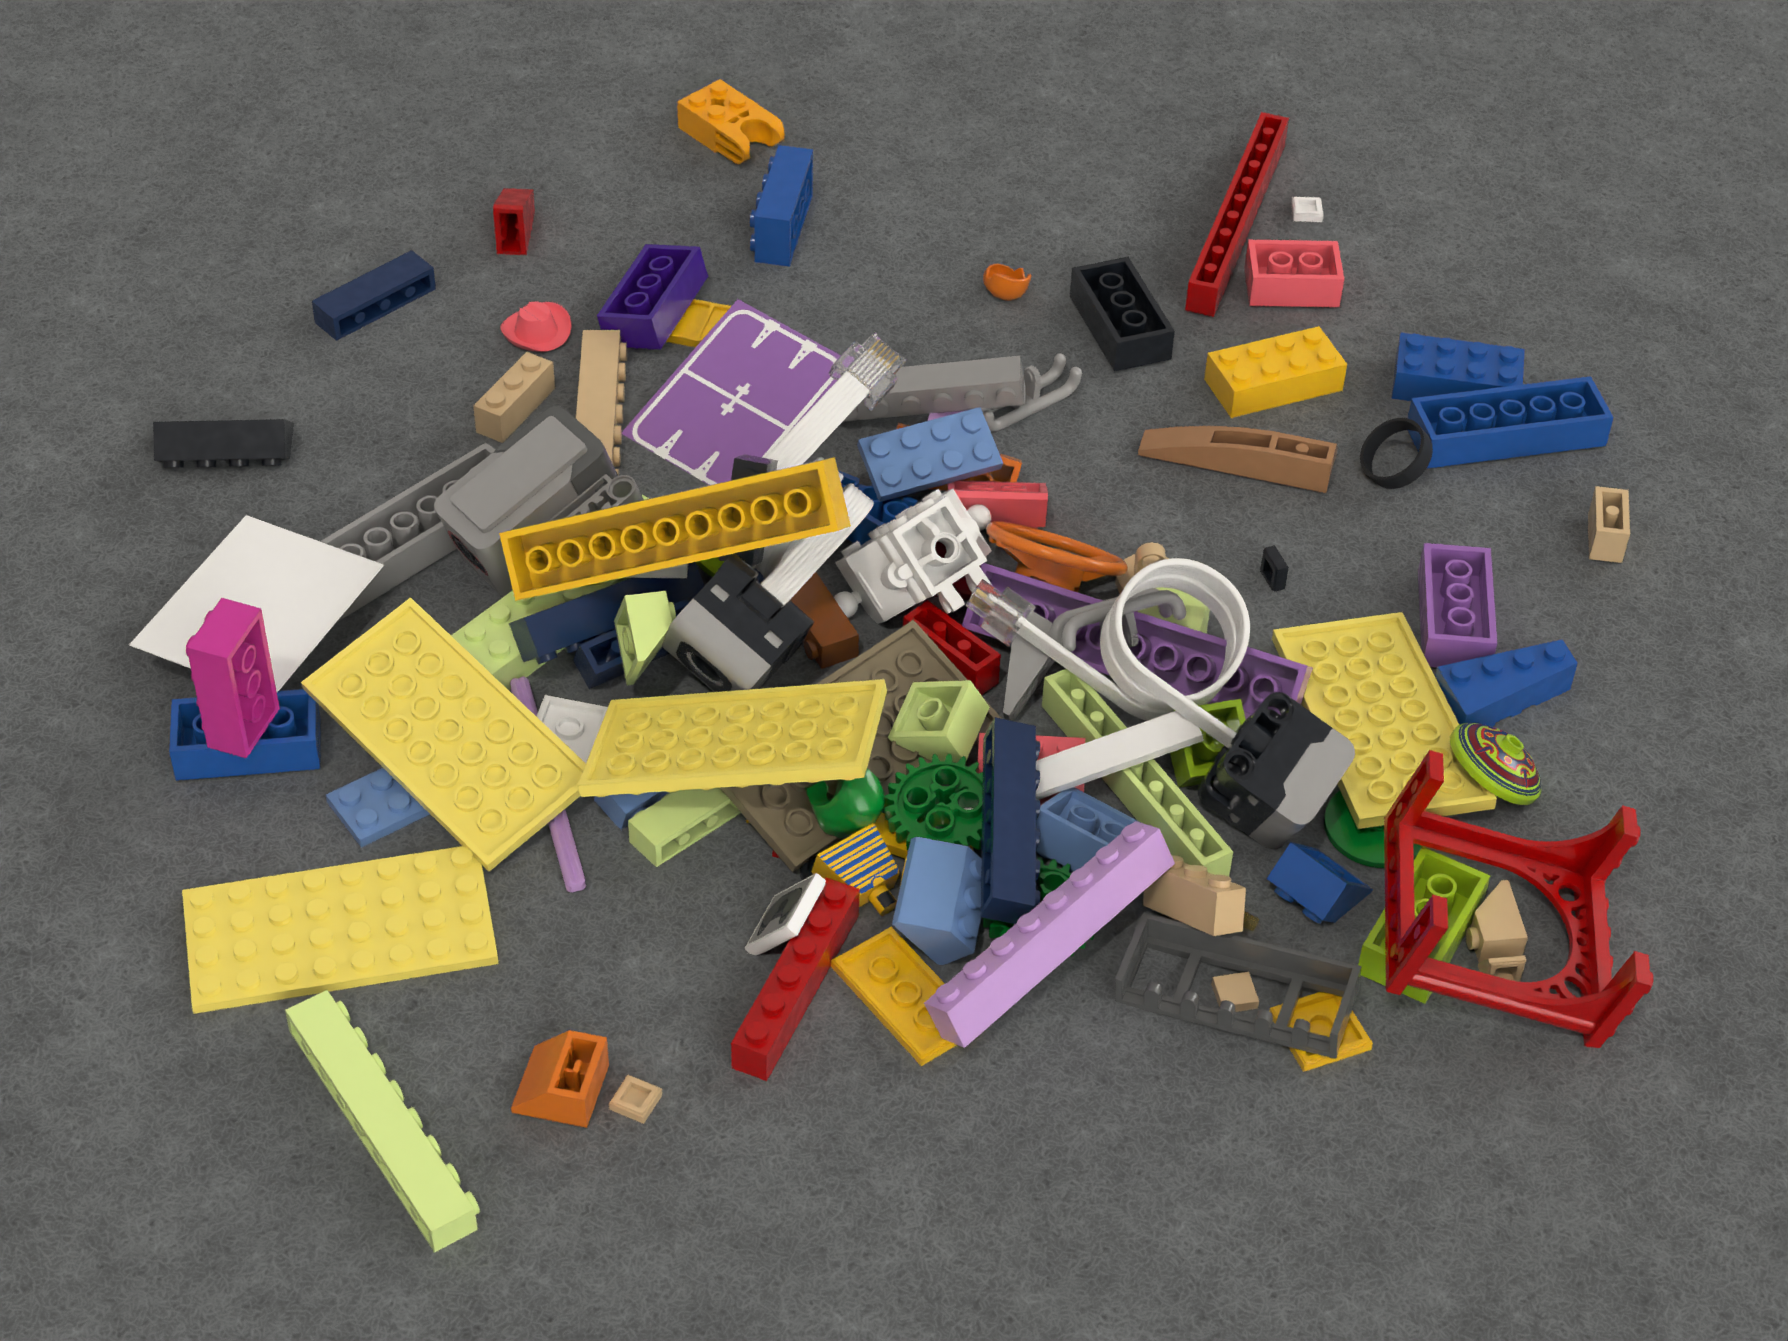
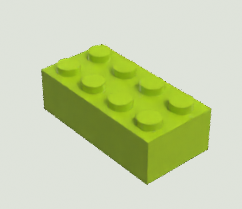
(1439, 876)

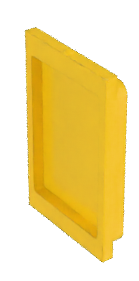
(697, 322)

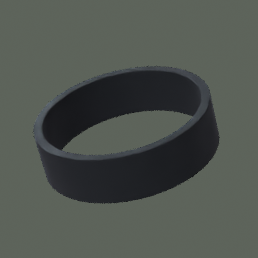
(1379, 435)

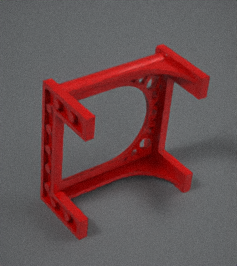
(1571, 864)

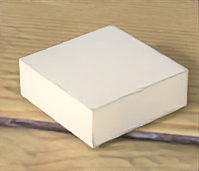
(1307, 209)

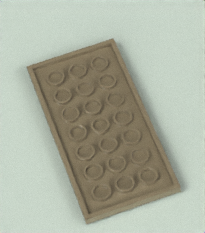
(784, 811)

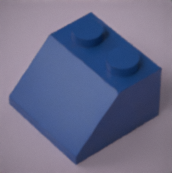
(1316, 883)

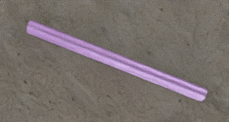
(559, 826)

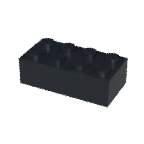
(1121, 313)

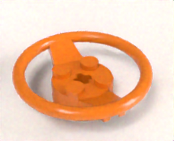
(1053, 564)

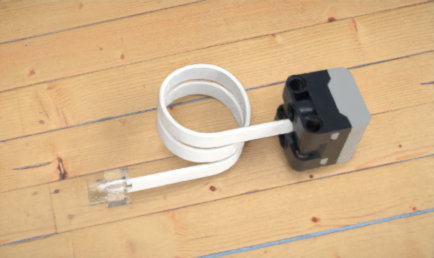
(744, 629)
(1269, 770)

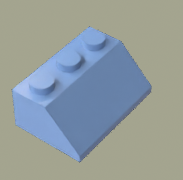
(1076, 827)
(940, 899)

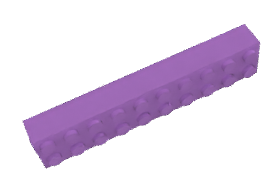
(1170, 651)

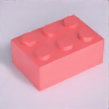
(1294, 273)

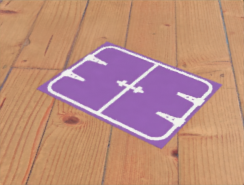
(734, 395)

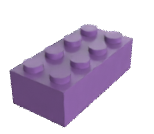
(1456, 603)

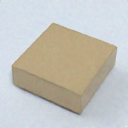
(1237, 989)
(635, 1099)

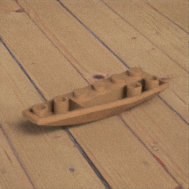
(1245, 453)

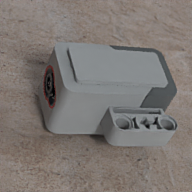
(535, 477)

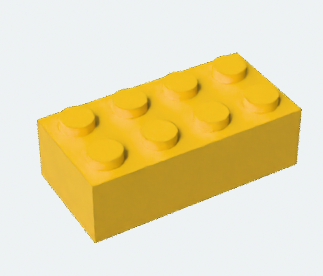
(1275, 371)

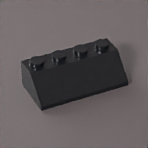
(222, 441)

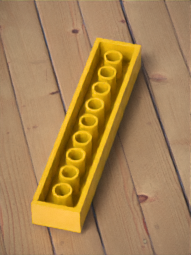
(676, 529)

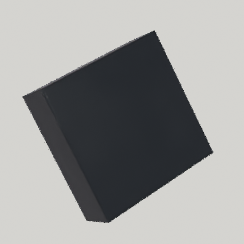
(1274, 568)

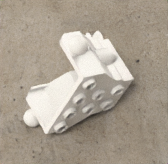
(902, 563)

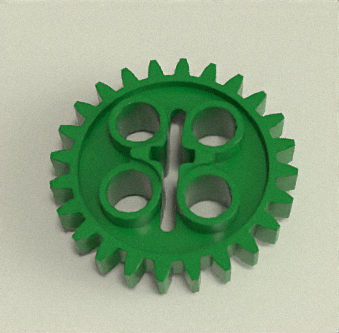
(939, 803)

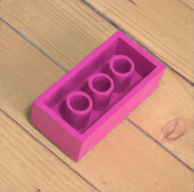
(233, 677)

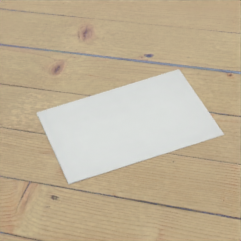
(289, 576)

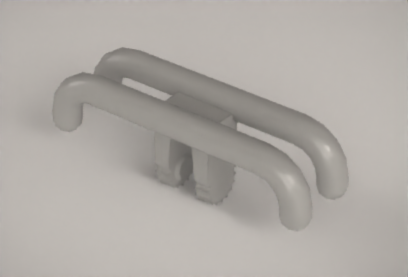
(1032, 401)
(1068, 623)

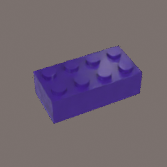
(654, 295)

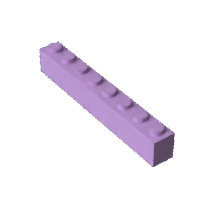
(1049, 933)

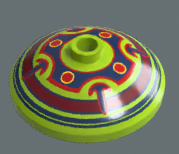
(1497, 762)

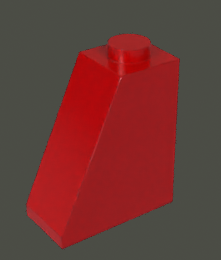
(513, 220)

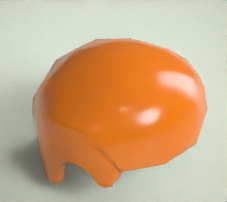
(1005, 282)

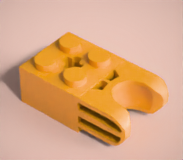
(727, 121)

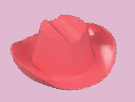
(538, 327)

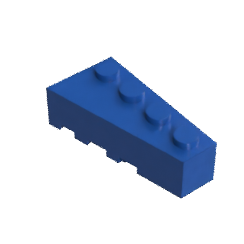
(1506, 682)

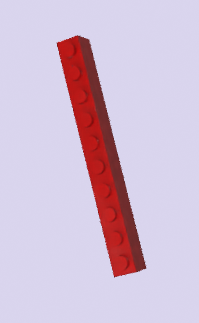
(1236, 215)

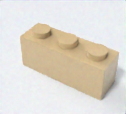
(514, 397)
(1198, 898)

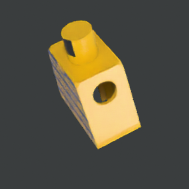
(864, 864)

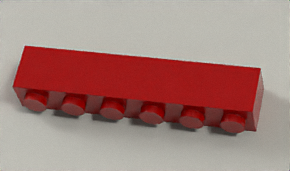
(794, 981)

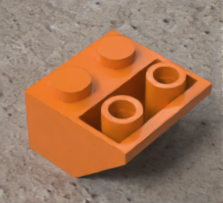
(563, 1078)

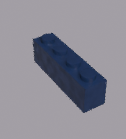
(373, 295)

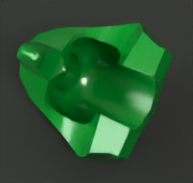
(852, 807)

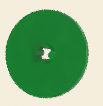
(1359, 845)

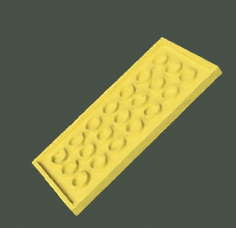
(1384, 699)
(448, 733)
(735, 739)
(337, 928)

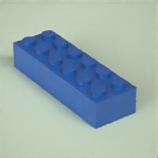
(1512, 421)

